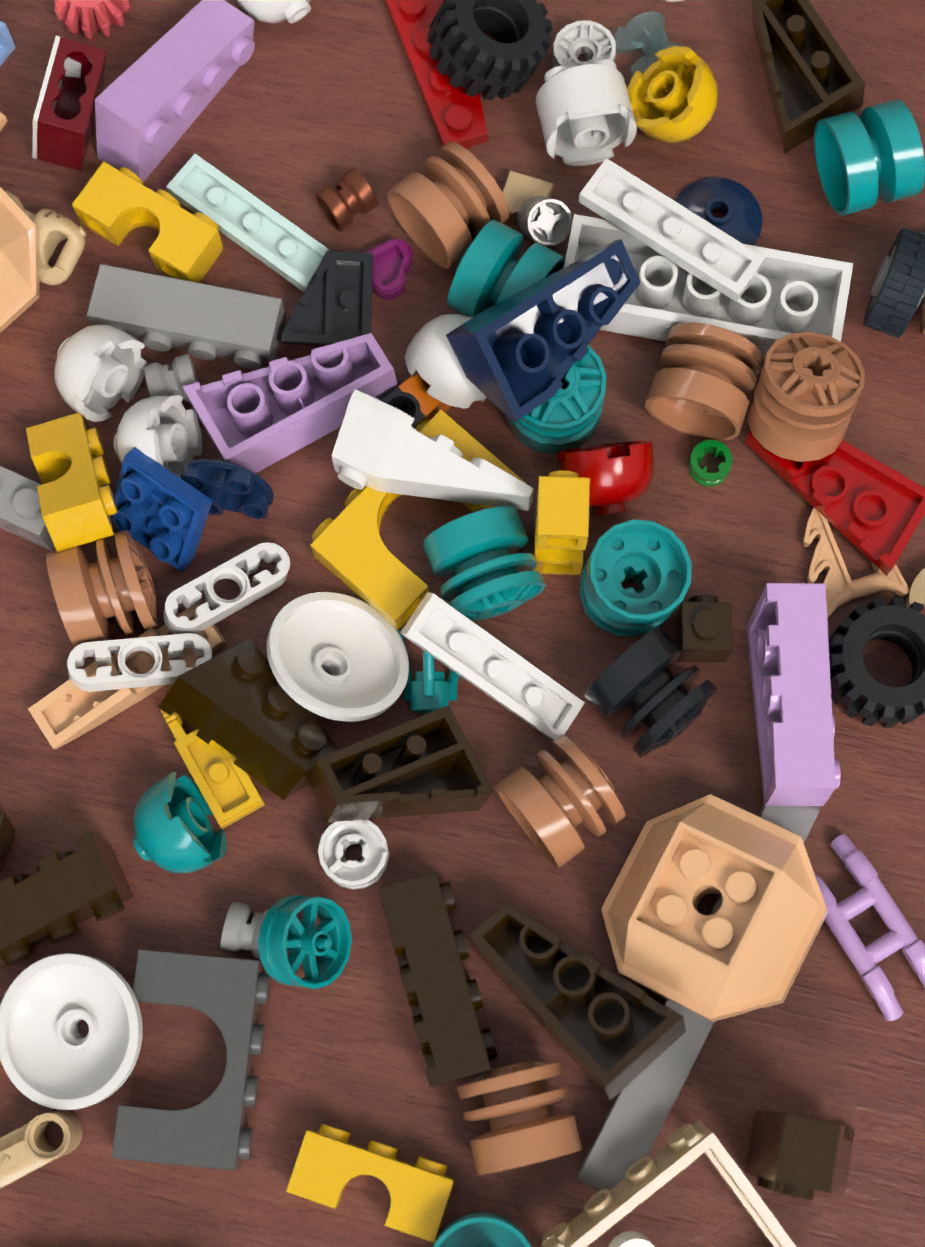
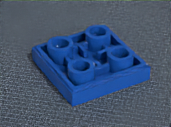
(159, 510)

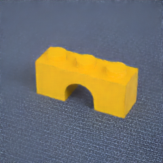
(119, 202)
(73, 481)
(561, 523)
(330, 1162)

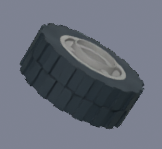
(898, 285)

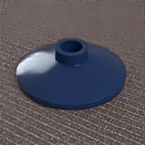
(742, 209)

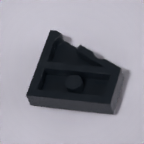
(334, 302)

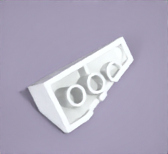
(391, 456)

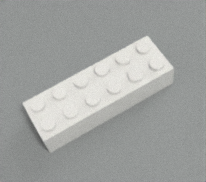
(784, 297)

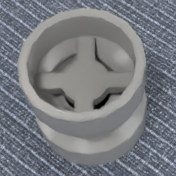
(552, 223)
(169, 380)
(242, 929)

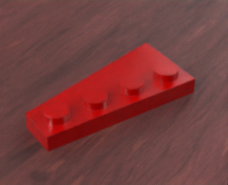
(858, 496)

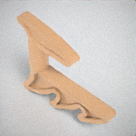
(838, 582)

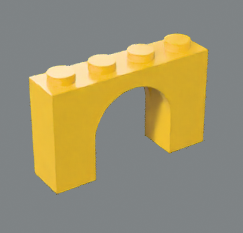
(353, 544)

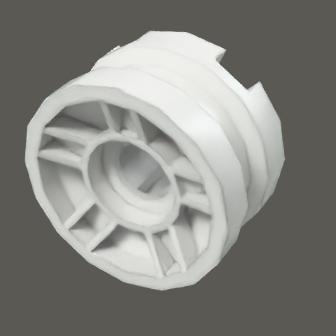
(584, 39)
(352, 873)

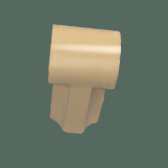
(28, 1150)

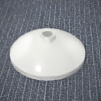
(346, 640)
(42, 1037)

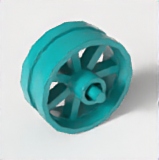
(284, 933)

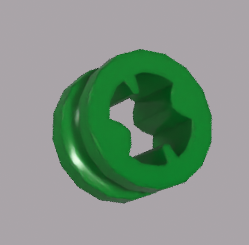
(719, 451)

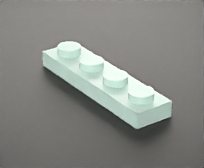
(248, 221)

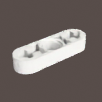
(262, 584)
(124, 647)

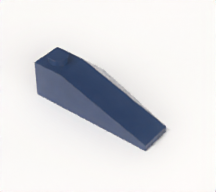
(535, 336)

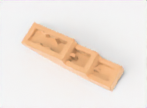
(73, 712)

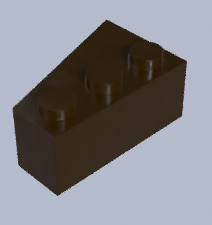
(803, 68)
(251, 717)
(402, 773)

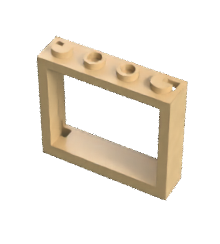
(652, 1173)

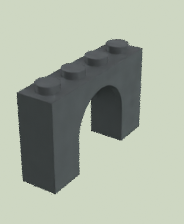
(215, 1129)

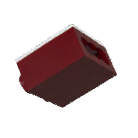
(67, 103)

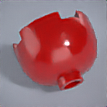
(615, 470)

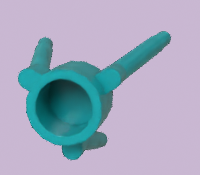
(429, 689)

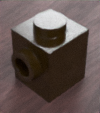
(704, 629)

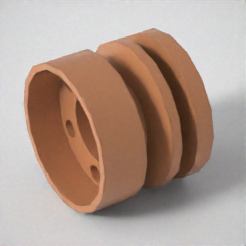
(447, 203)
(704, 381)
(805, 396)
(102, 589)
(560, 801)
(519, 1117)

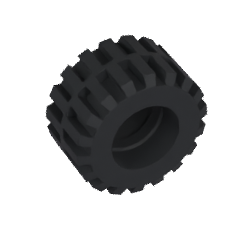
(481, 62)
(850, 677)

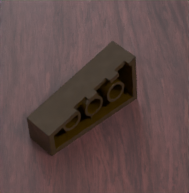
(435, 979)
(588, 1010)

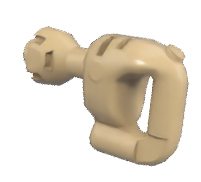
(52, 230)

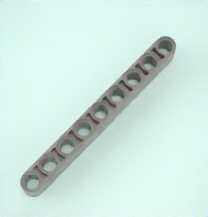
(647, 1100)

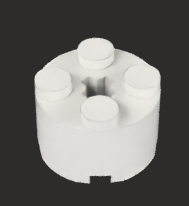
(585, 112)

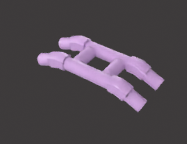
(900, 934)

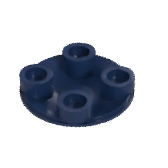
(229, 487)

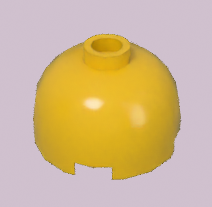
(673, 95)

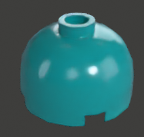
(174, 827)

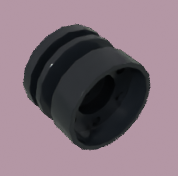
(650, 692)

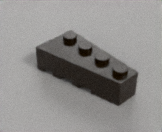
(59, 897)
(799, 1154)

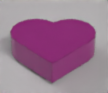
(390, 265)

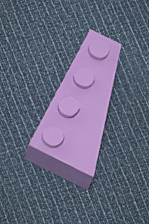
(170, 86)
(290, 403)
(793, 694)

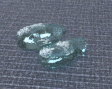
(643, 32)

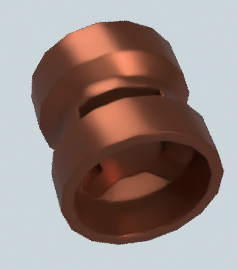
(348, 198)

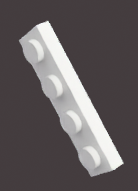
(671, 230)
(492, 667)

